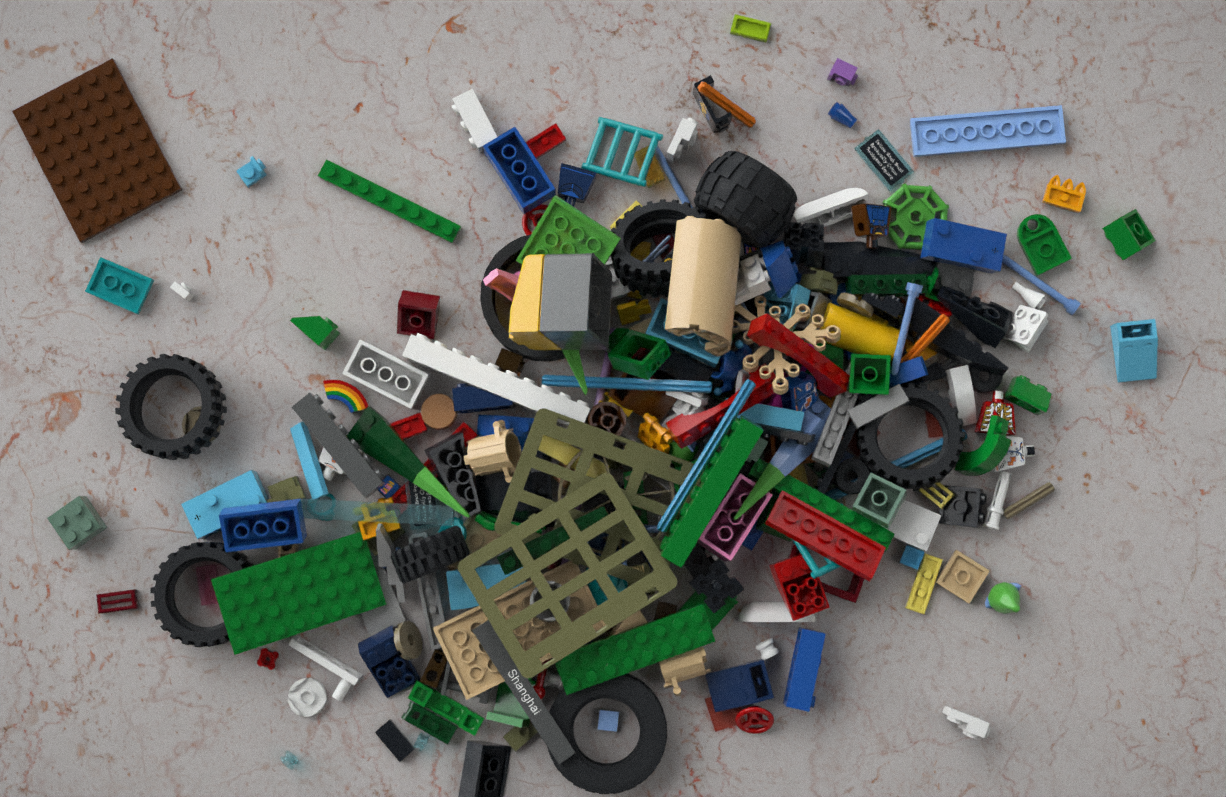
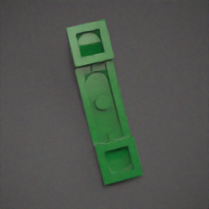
(446, 707)

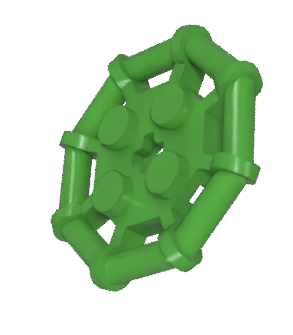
(914, 205)

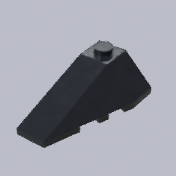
(984, 320)

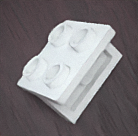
(1026, 327)

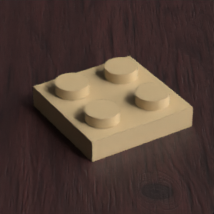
(962, 576)

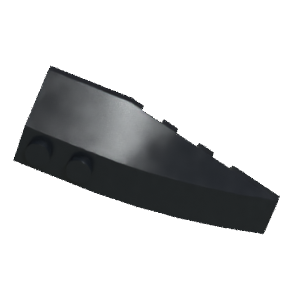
(855, 259)
(951, 342)

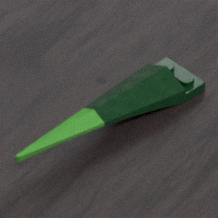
(384, 444)

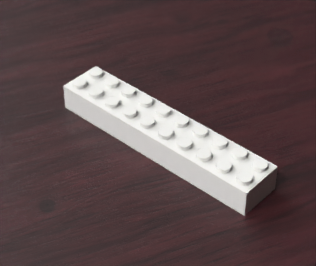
(492, 380)

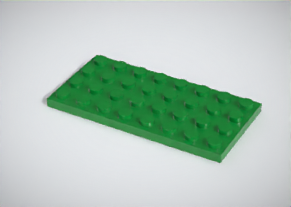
(298, 592)

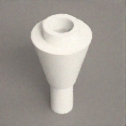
(1033, 298)

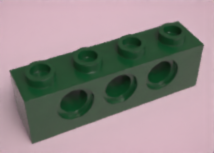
(884, 284)

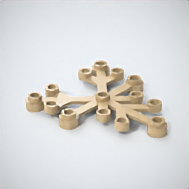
(809, 334)

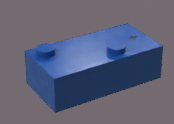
(519, 170)
(963, 245)
(263, 525)
(804, 669)

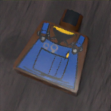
(871, 222)

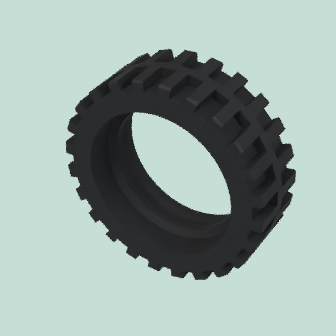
(639, 226)
(136, 389)
(940, 467)
(165, 588)

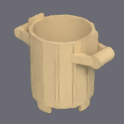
(494, 452)
(683, 667)

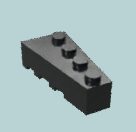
(454, 475)

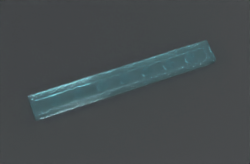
(378, 512)

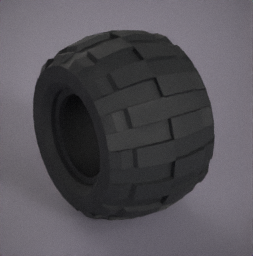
(746, 198)

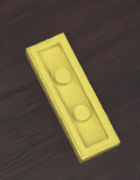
(924, 584)

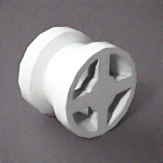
(767, 648)

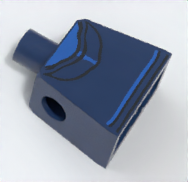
(575, 183)

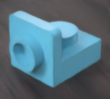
(252, 171)

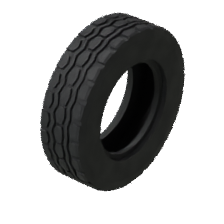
(640, 763)

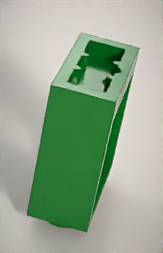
(621, 354)

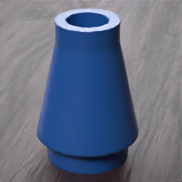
(842, 115)

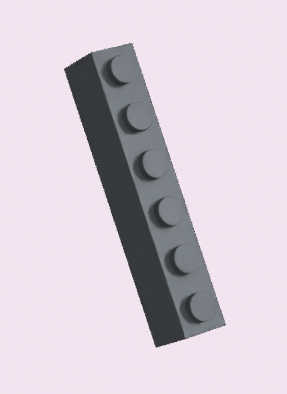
(338, 445)

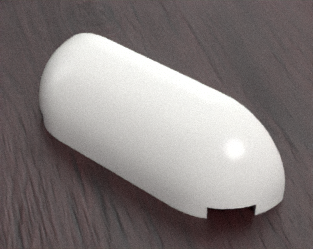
(831, 207)
(769, 613)

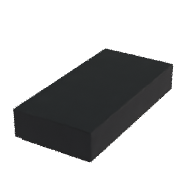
(394, 740)

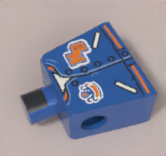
(801, 392)

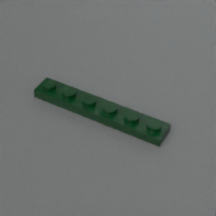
(541, 545)

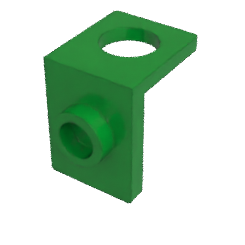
(930, 283)

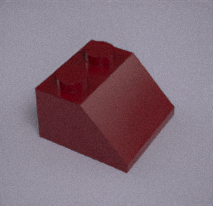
(418, 314)

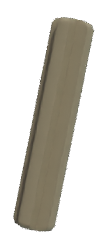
(1028, 500)

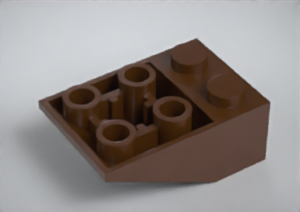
(643, 401)

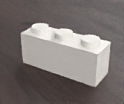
(474, 119)

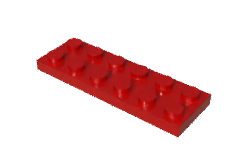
(825, 535)

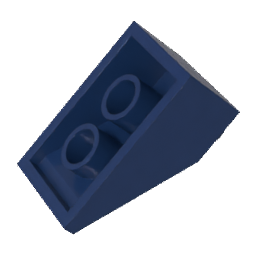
(471, 399)

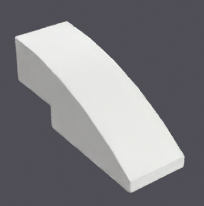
(962, 393)

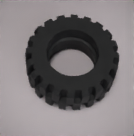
(430, 554)

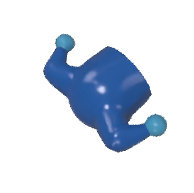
(729, 366)

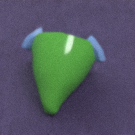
(686, 453)
(1004, 598)

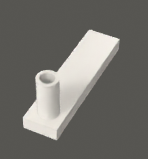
(348, 674)

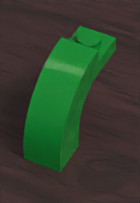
(989, 453)

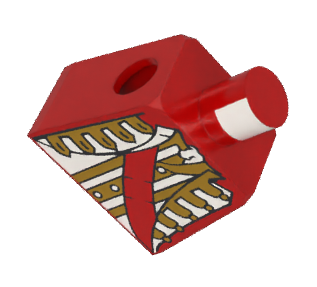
(999, 408)

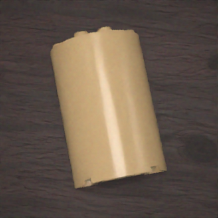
(704, 281)

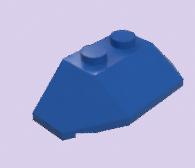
(520, 425)

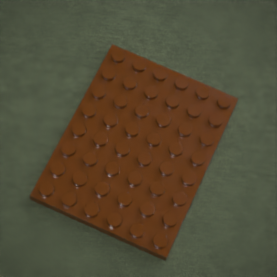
(97, 150)

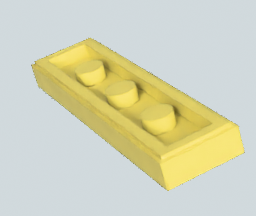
(564, 453)

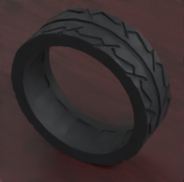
(502, 261)

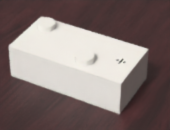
(386, 374)
(914, 525)

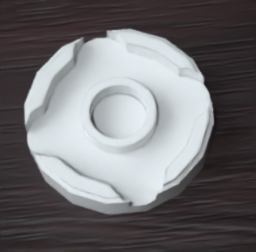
(307, 697)

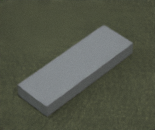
(878, 406)

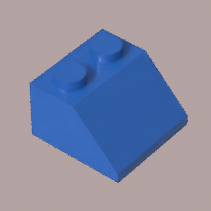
(779, 267)

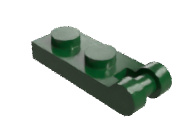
(430, 722)

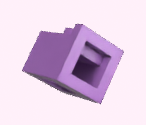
(843, 73)

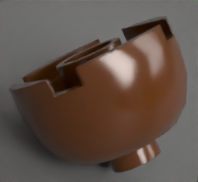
(607, 417)

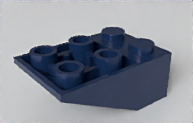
(386, 664)
(739, 685)

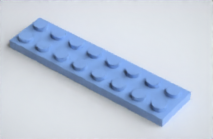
(987, 131)

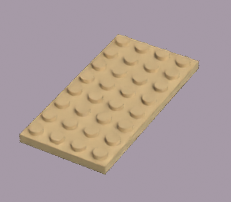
(466, 654)

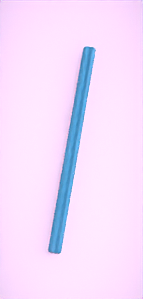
(629, 383)
(706, 455)
(902, 462)

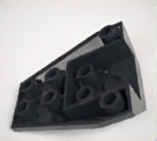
(493, 489)

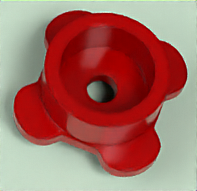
(262, 658)

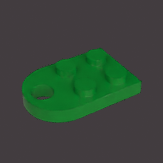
(1042, 246)

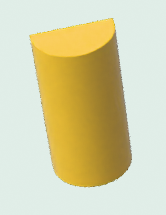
(860, 333)

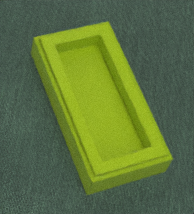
(750, 28)

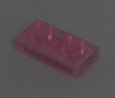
(206, 589)

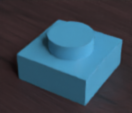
(912, 557)

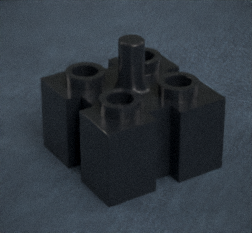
(805, 243)
(716, 585)

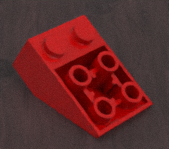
(797, 587)

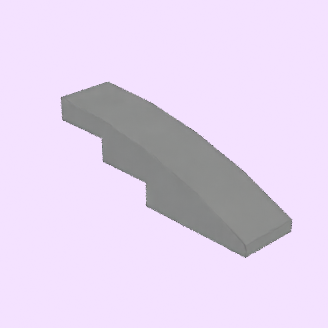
(384, 548)

